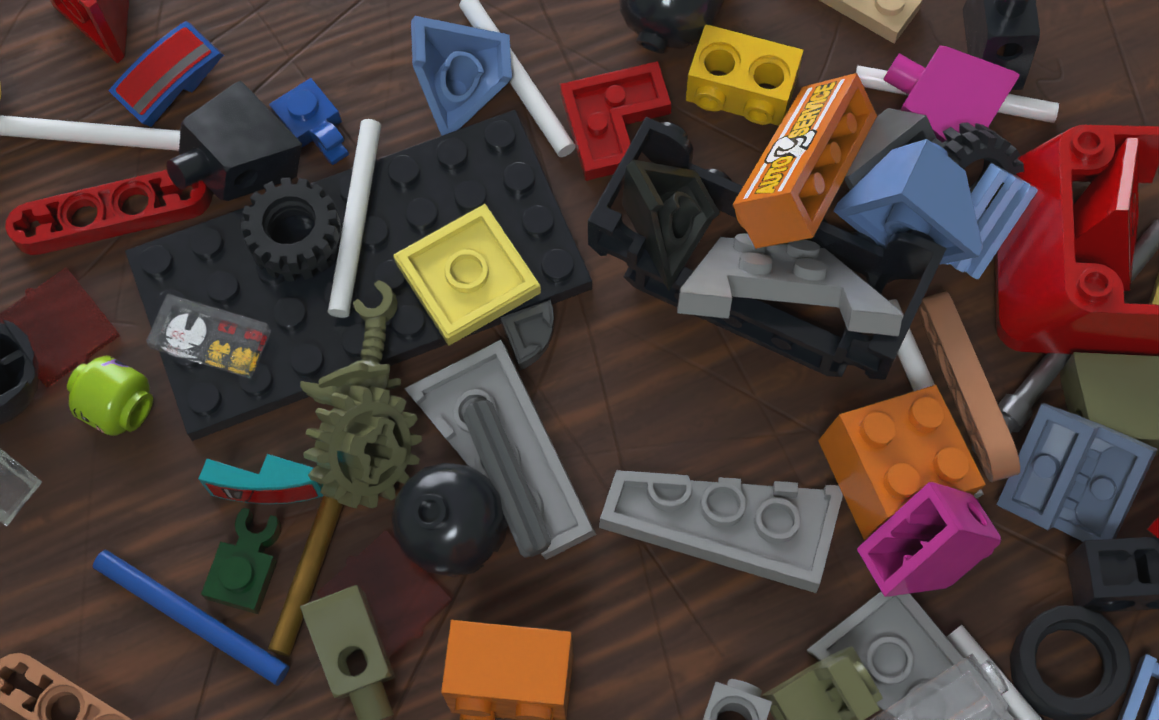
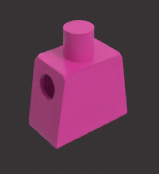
(952, 88)
(929, 542)

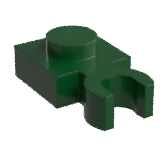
(243, 571)

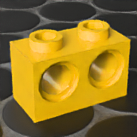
(747, 64)

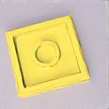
(467, 274)

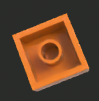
(893, 451)
(507, 672)

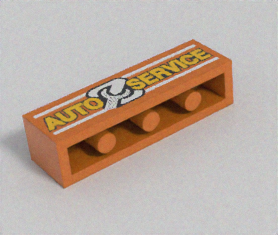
(805, 162)

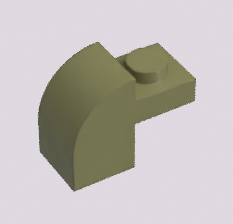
(827, 691)

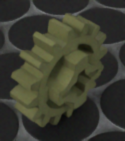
(362, 446)

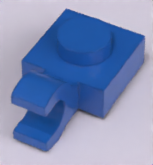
(311, 118)

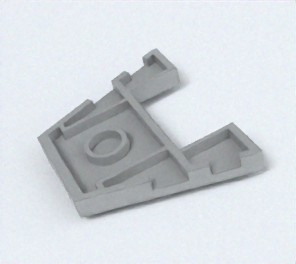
(785, 273)

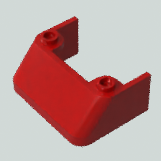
(1040, 290)

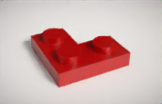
(602, 107)

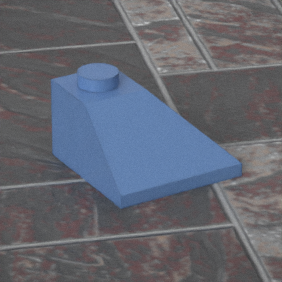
(916, 191)

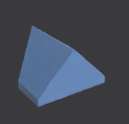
(458, 68)

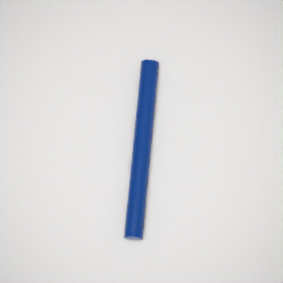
(191, 617)

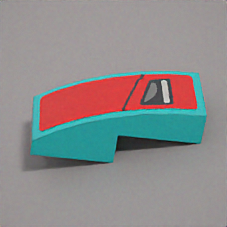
(277, 483)

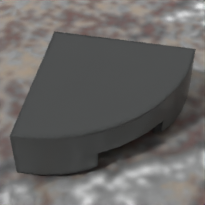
(529, 332)

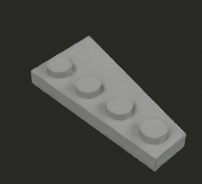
(493, 377)
(748, 527)
(894, 644)

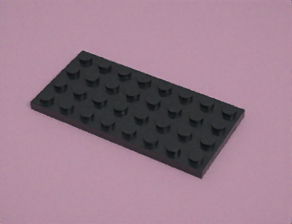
(408, 200)

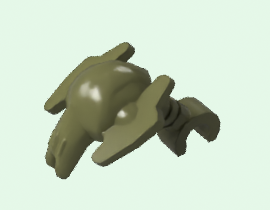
(367, 371)

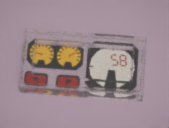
(208, 336)

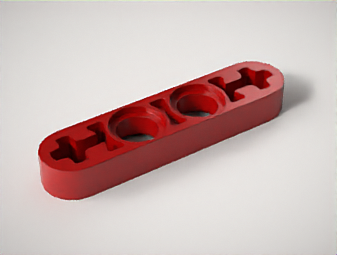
(110, 219)

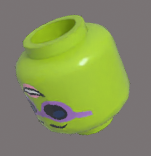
(109, 395)

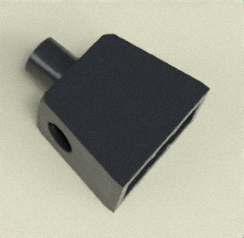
(1003, 22)
(234, 146)

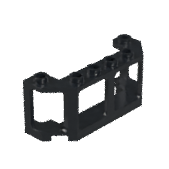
(905, 257)

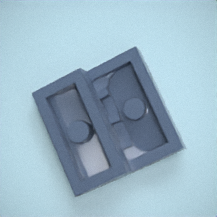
(1076, 475)

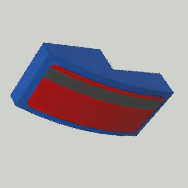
(163, 71)

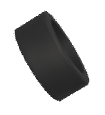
(1095, 629)

